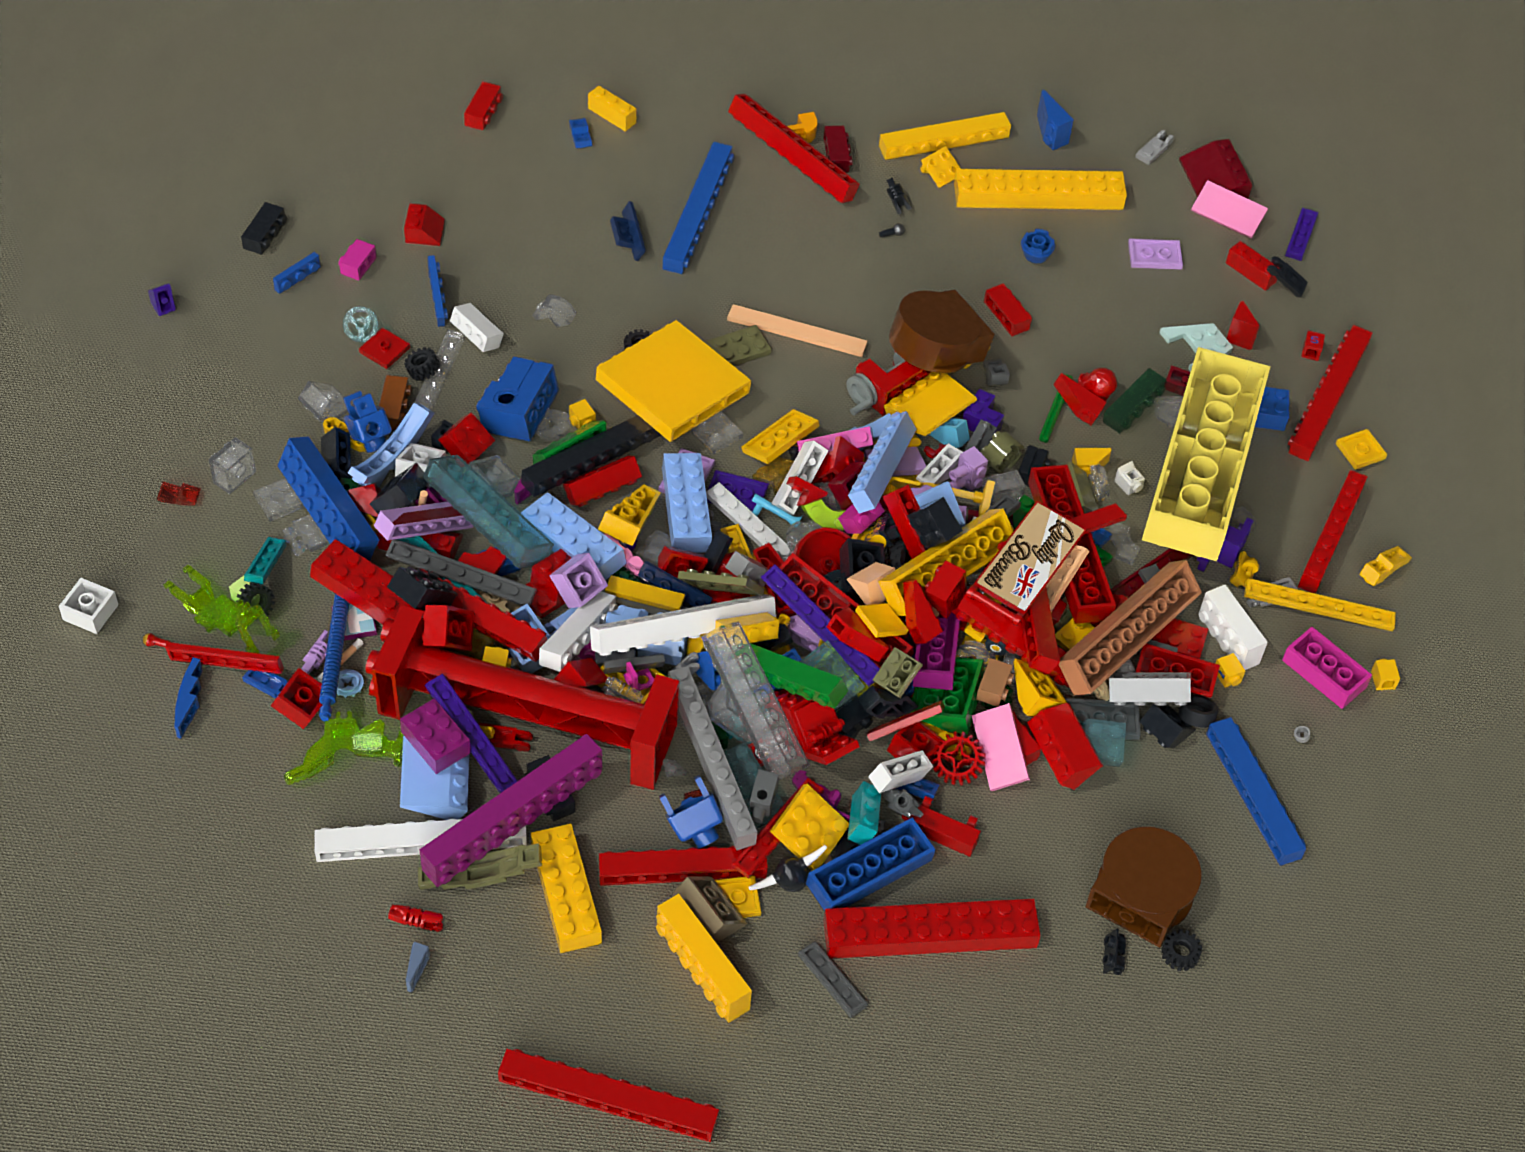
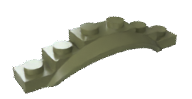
(491, 869)

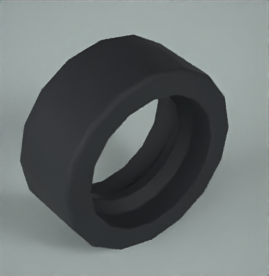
(1199, 711)

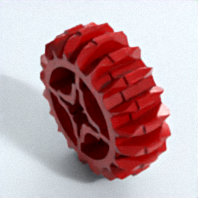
(949, 756)

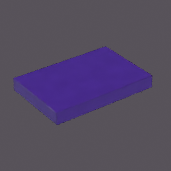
(740, 487)

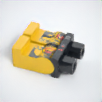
(881, 531)

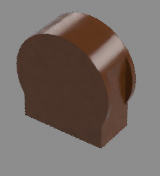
(939, 332)
(1146, 882)

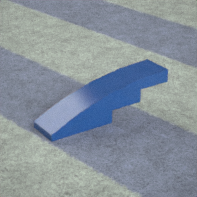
(187, 700)

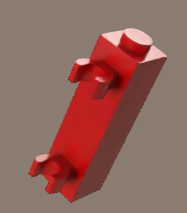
(946, 830)

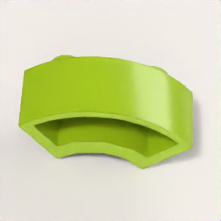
(822, 515)

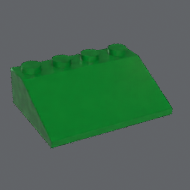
(959, 702)

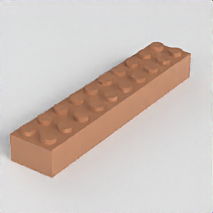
(1129, 627)

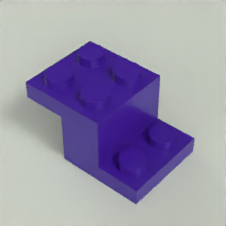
(1232, 545)

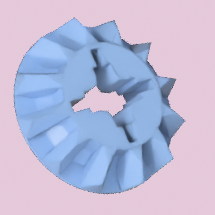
(347, 676)

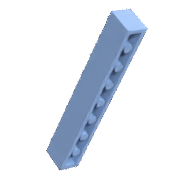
(882, 462)

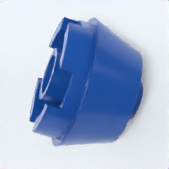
(1037, 246)

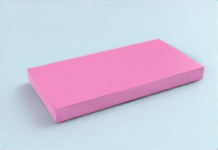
(1229, 209)
(1002, 747)

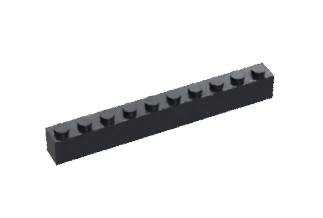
(587, 455)

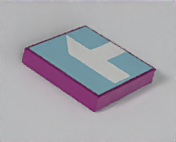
(358, 624)

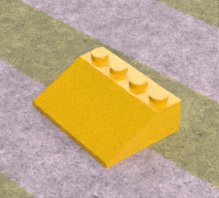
(931, 401)

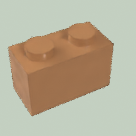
(994, 682)

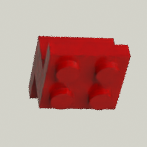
(547, 596)

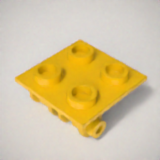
(940, 166)

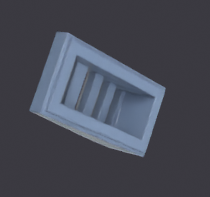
(418, 960)

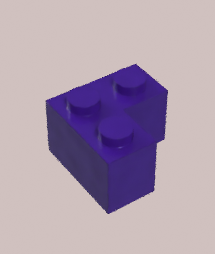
(983, 409)

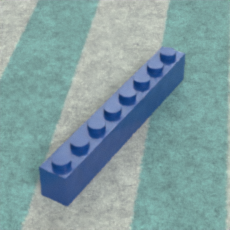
(1256, 791)

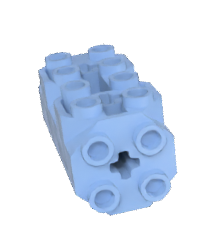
(673, 651)

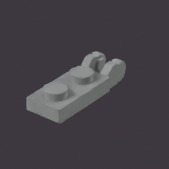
(1154, 148)

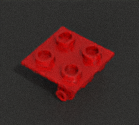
(817, 722)

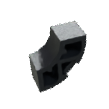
(885, 704)

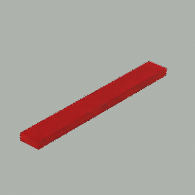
(1096, 519)

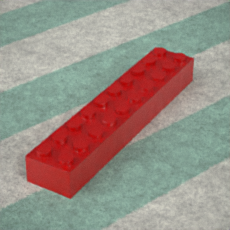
(1089, 590)
(931, 928)

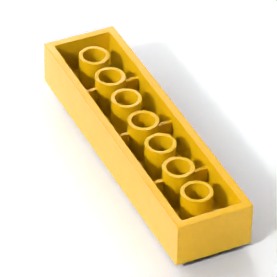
(967, 550)

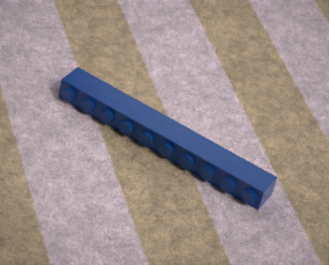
(698, 208)

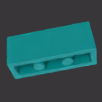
(864, 813)

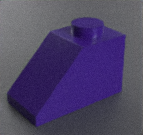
(162, 299)

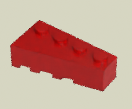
(768, 557)

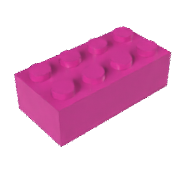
(1327, 667)

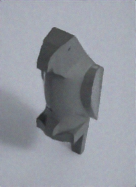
(902, 802)

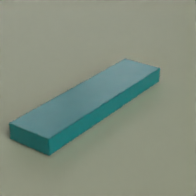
(265, 560)

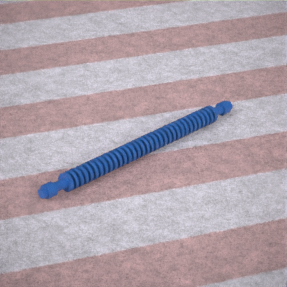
(333, 657)

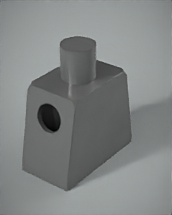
(763, 795)

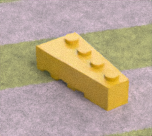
(629, 516)

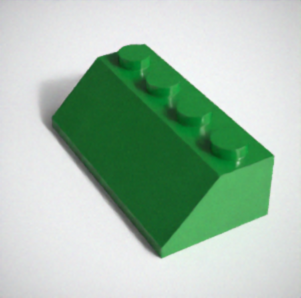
(571, 439)

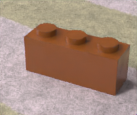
(394, 399)

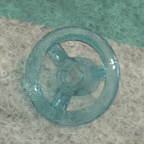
(366, 320)

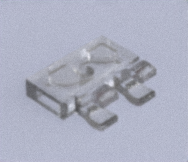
(310, 535)

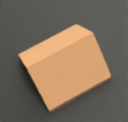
(866, 583)

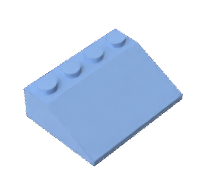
(430, 793)

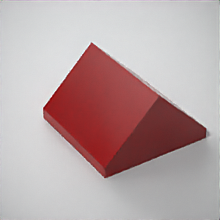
(1243, 328)
(581, 673)

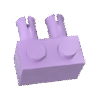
(970, 470)

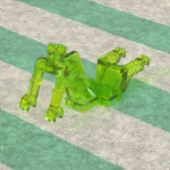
(222, 612)

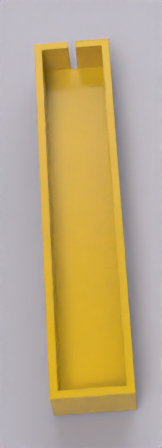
(1040, 189)

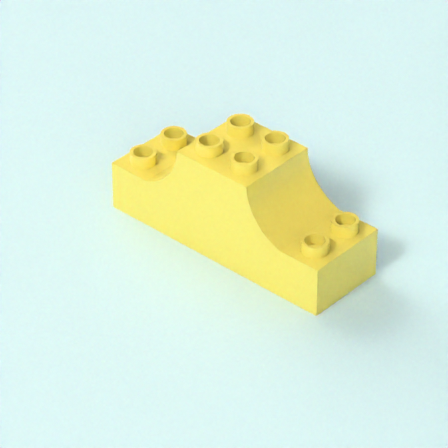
(1206, 454)

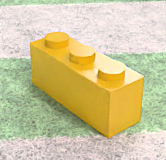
(612, 108)
(756, 626)

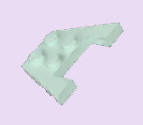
(1200, 335)

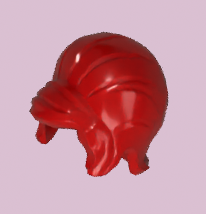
(1099, 382)

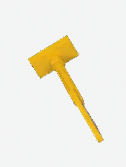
(977, 497)

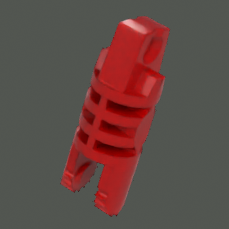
(416, 917)

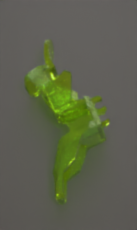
(346, 735)

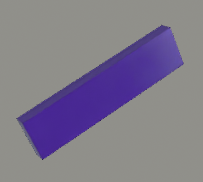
(1301, 234)

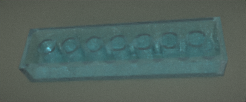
(487, 511)

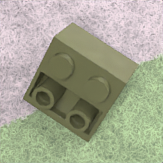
(897, 672)

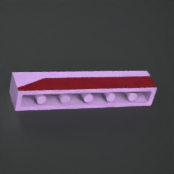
(420, 520)

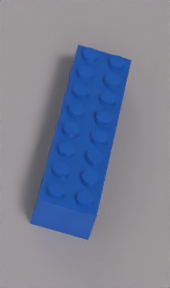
(326, 497)

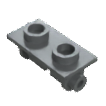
(981, 436)

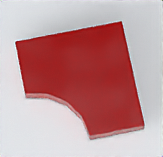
(489, 560)

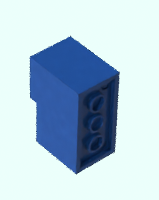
(518, 399)

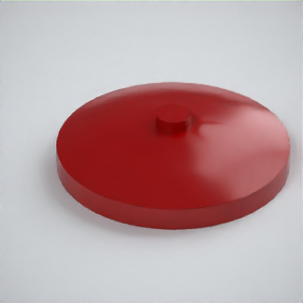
(821, 549)

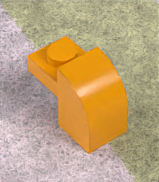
(806, 126)

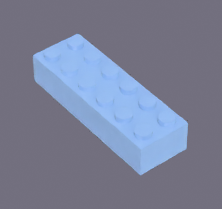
(686, 502)
(574, 534)

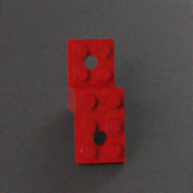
(823, 751)

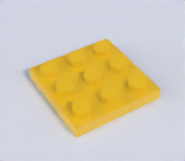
(809, 825)

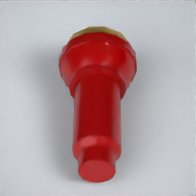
(151, 640)

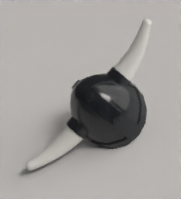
(790, 872)

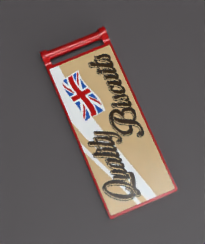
(1027, 561)

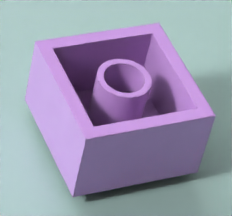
(578, 580)

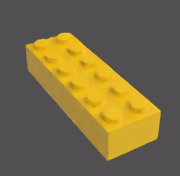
(567, 889)
(703, 958)

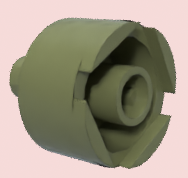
(1002, 451)

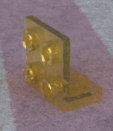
(774, 472)

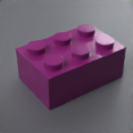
(435, 736)

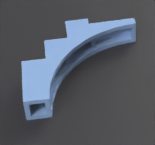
(384, 459)

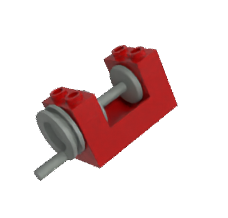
(877, 387)

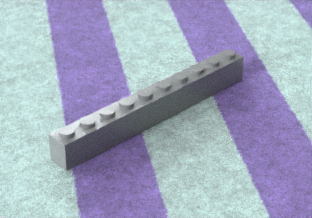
(714, 761)

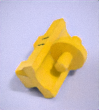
(1244, 569)

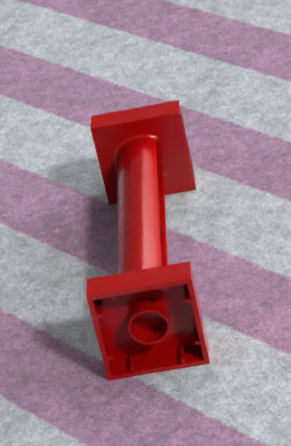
(408, 665)

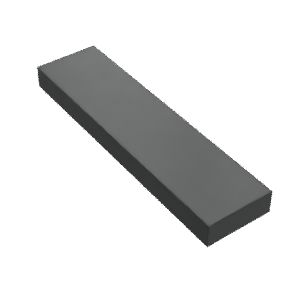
(832, 979)

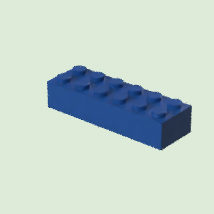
(870, 866)

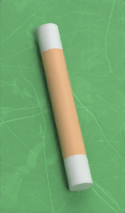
(347, 654)

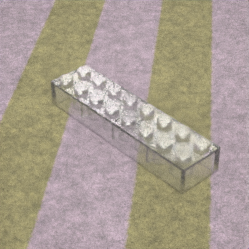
(755, 700)

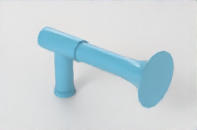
(763, 503)

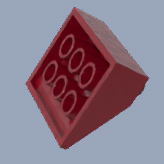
(1217, 164)

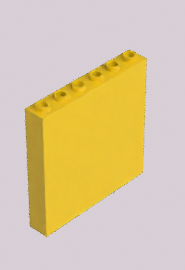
(673, 380)

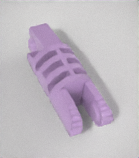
(316, 654)

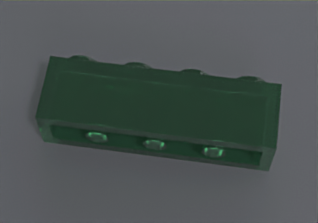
(1134, 400)

